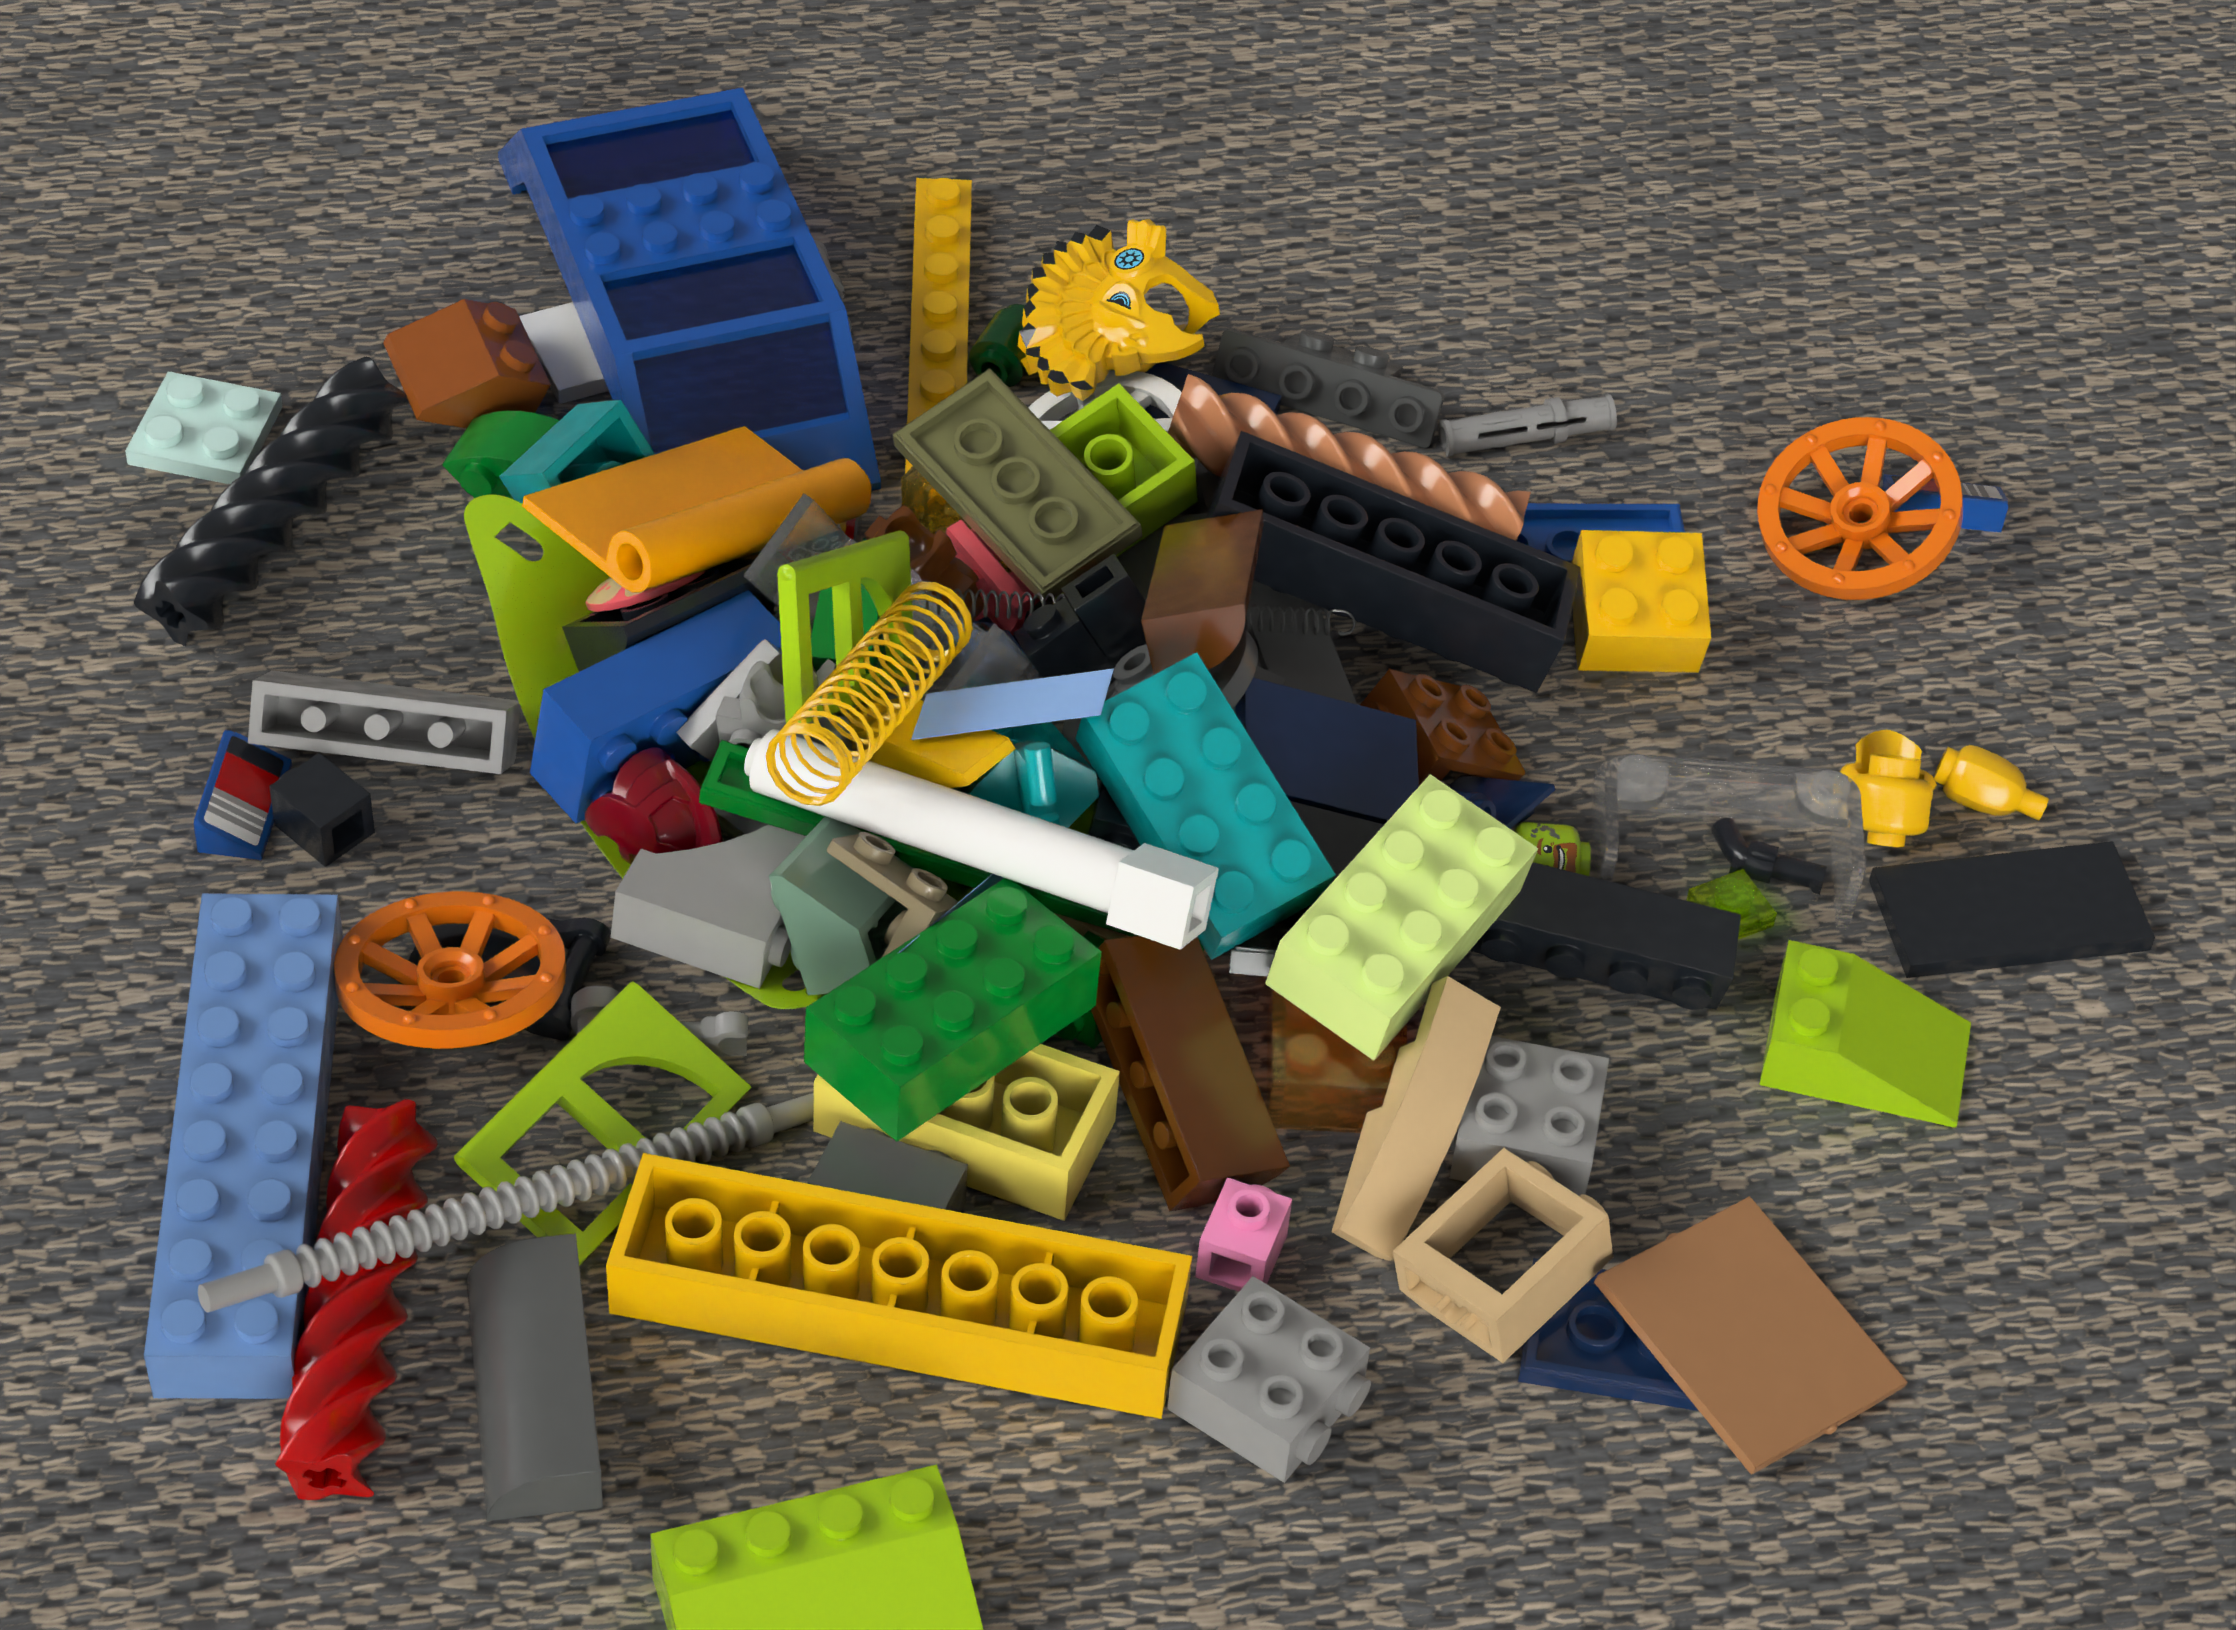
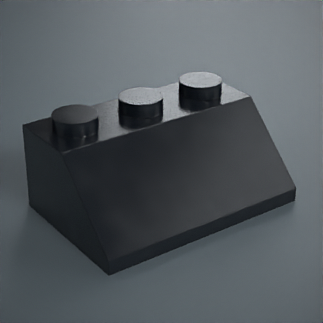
(610, 632)

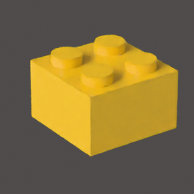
(1640, 601)

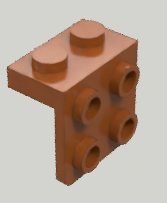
(1451, 724)

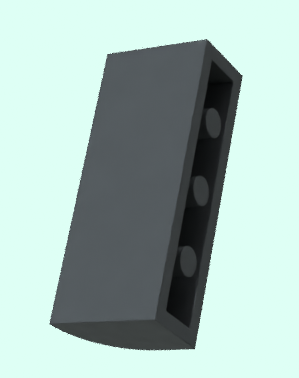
(533, 1380)

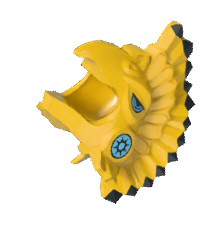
(1092, 313)

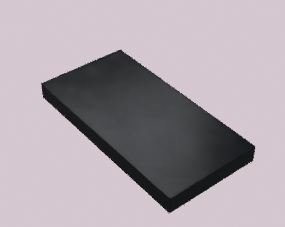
(2010, 909)

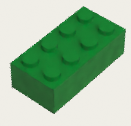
(951, 1008)

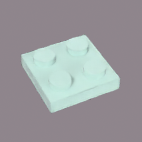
(203, 428)

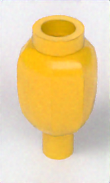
(1987, 783)

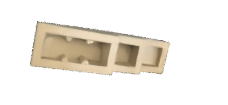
(1419, 1117)

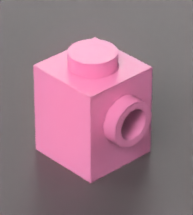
(1243, 1235)

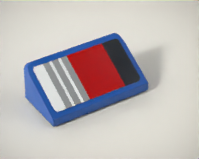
(1982, 504)
(236, 801)

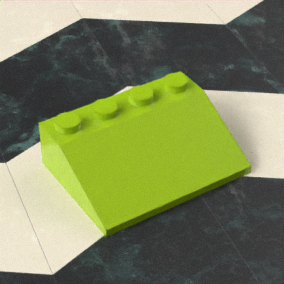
(823, 1561)

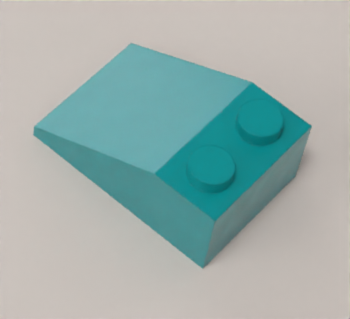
(580, 444)

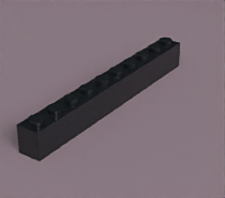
(1558, 920)

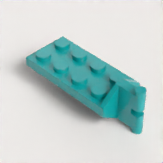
(1040, 776)

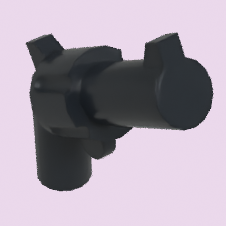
(1763, 861)

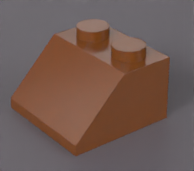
(467, 363)

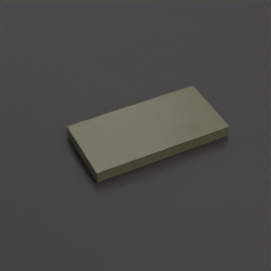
(1017, 485)

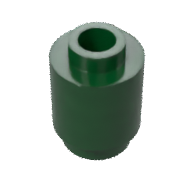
(998, 346)

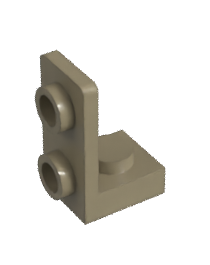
(913, 888)

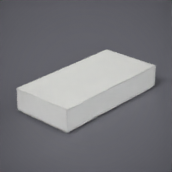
(564, 352)

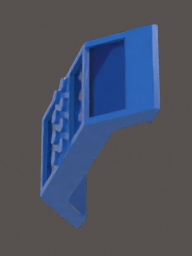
(697, 277)

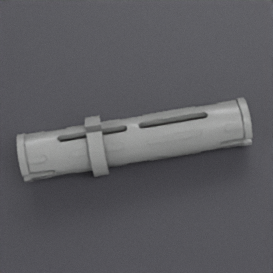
(1550, 421)

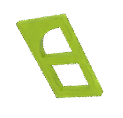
(885, 572)
(625, 1032)

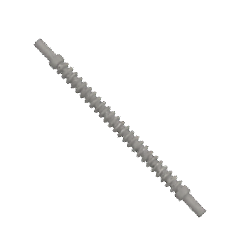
(286, 1272)

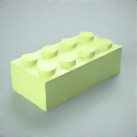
(1400, 916)

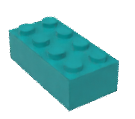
(1205, 792)

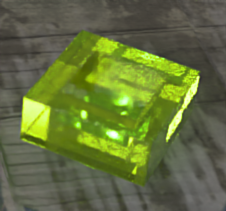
(1737, 895)

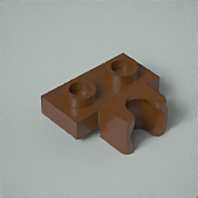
(930, 556)

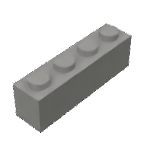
(384, 722)

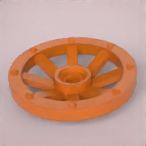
(1860, 503)
(451, 981)

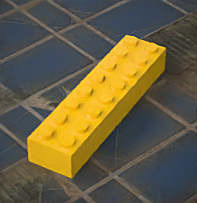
(899, 1285)

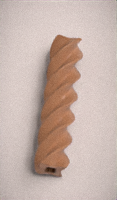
(1210, 424)

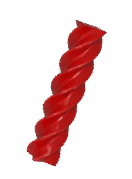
(340, 1354)

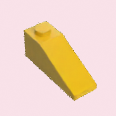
(943, 760)

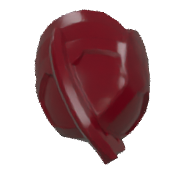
(654, 808)

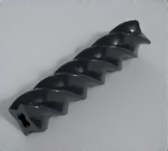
(259, 507)

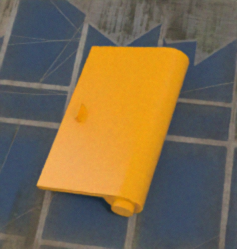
(692, 506)

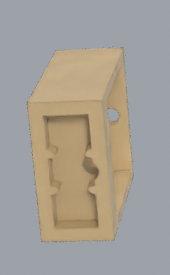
(1469, 1305)

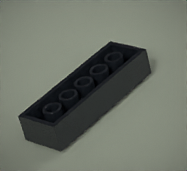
(1400, 563)

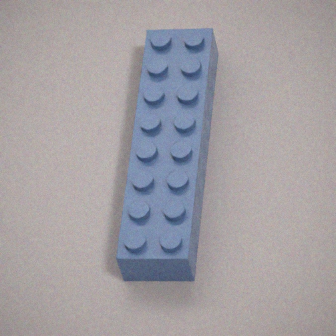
(245, 1141)

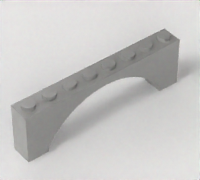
(710, 904)

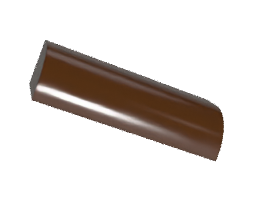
(1201, 588)
(1183, 1071)

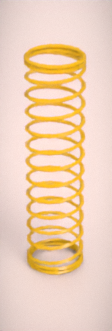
(913, 648)

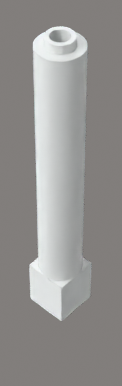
(1140, 889)

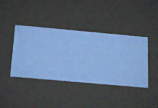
(1013, 704)

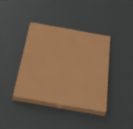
(1750, 1334)

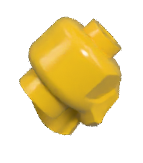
(1892, 787)

